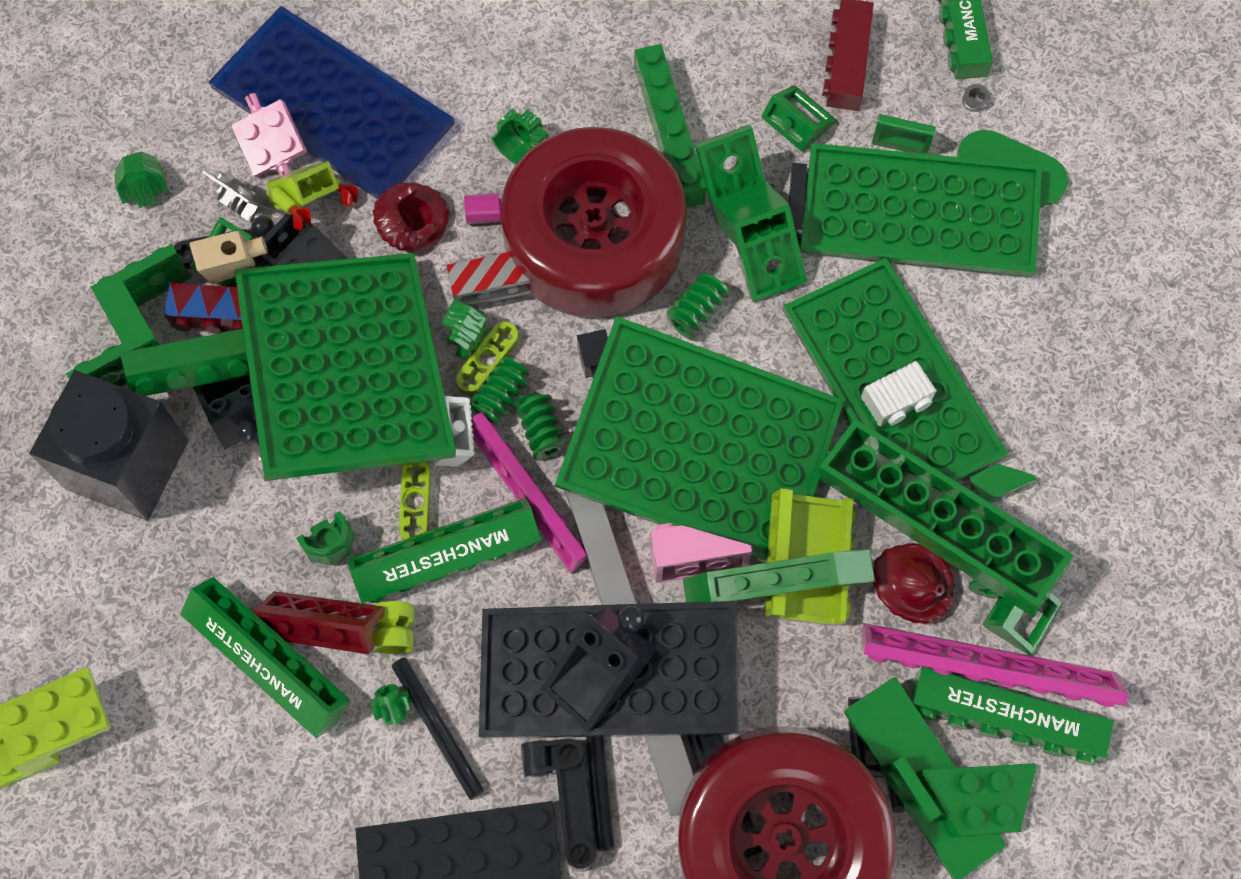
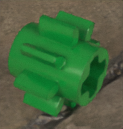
(390, 704)

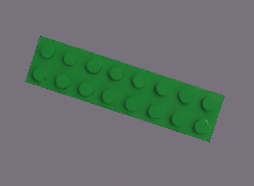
(945, 517)

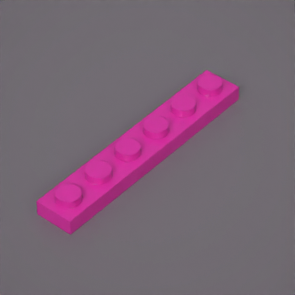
(521, 484)

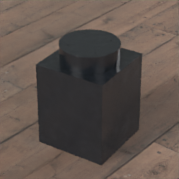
(133, 451)

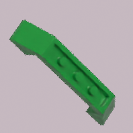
(781, 577)

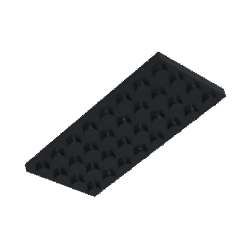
(680, 691)

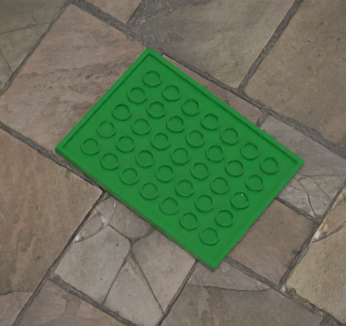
(342, 366)
(695, 437)

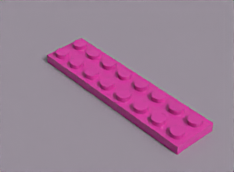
(995, 664)

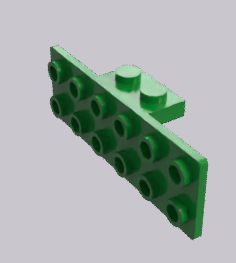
(901, 747)

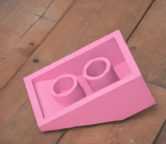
(687, 552)

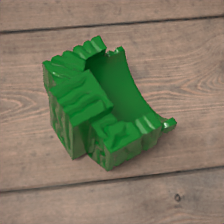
(518, 134)
(140, 179)
(467, 328)
(328, 541)

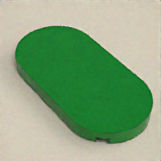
(997, 147)

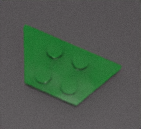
(981, 797)

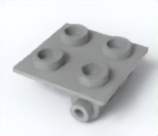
(237, 198)

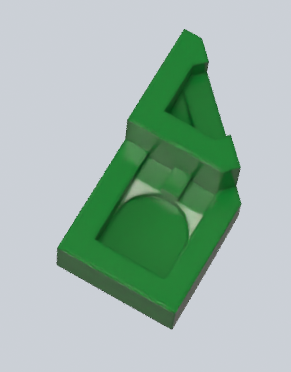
(1000, 481)

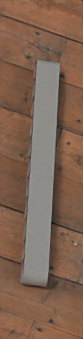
(614, 588)

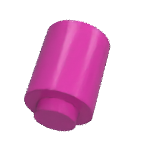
(482, 208)

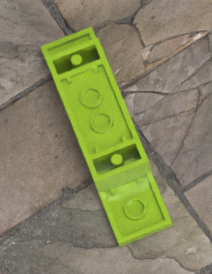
(46, 722)

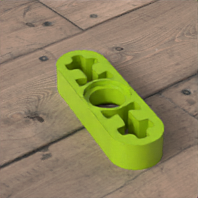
(506, 347)
(424, 479)

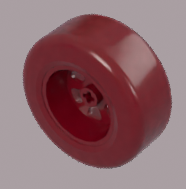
(585, 165)
(816, 772)

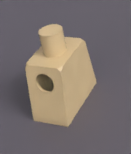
(222, 254)

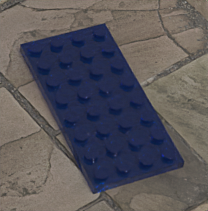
(339, 102)

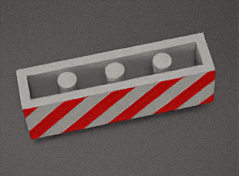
(486, 279)

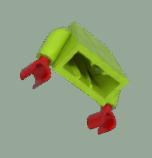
(304, 186)

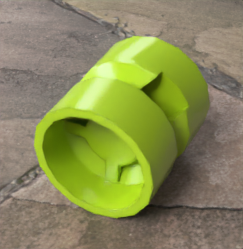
(393, 628)

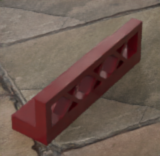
(317, 625)

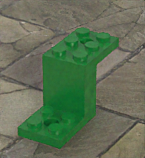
(751, 213)
(120, 300)

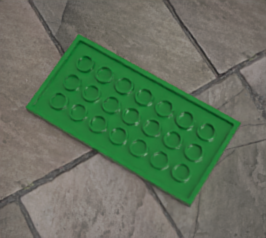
(922, 209)
(873, 328)

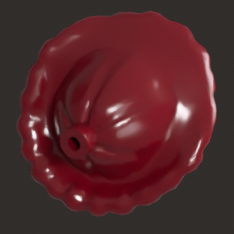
(411, 217)
(914, 583)

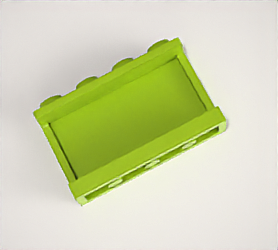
(802, 529)

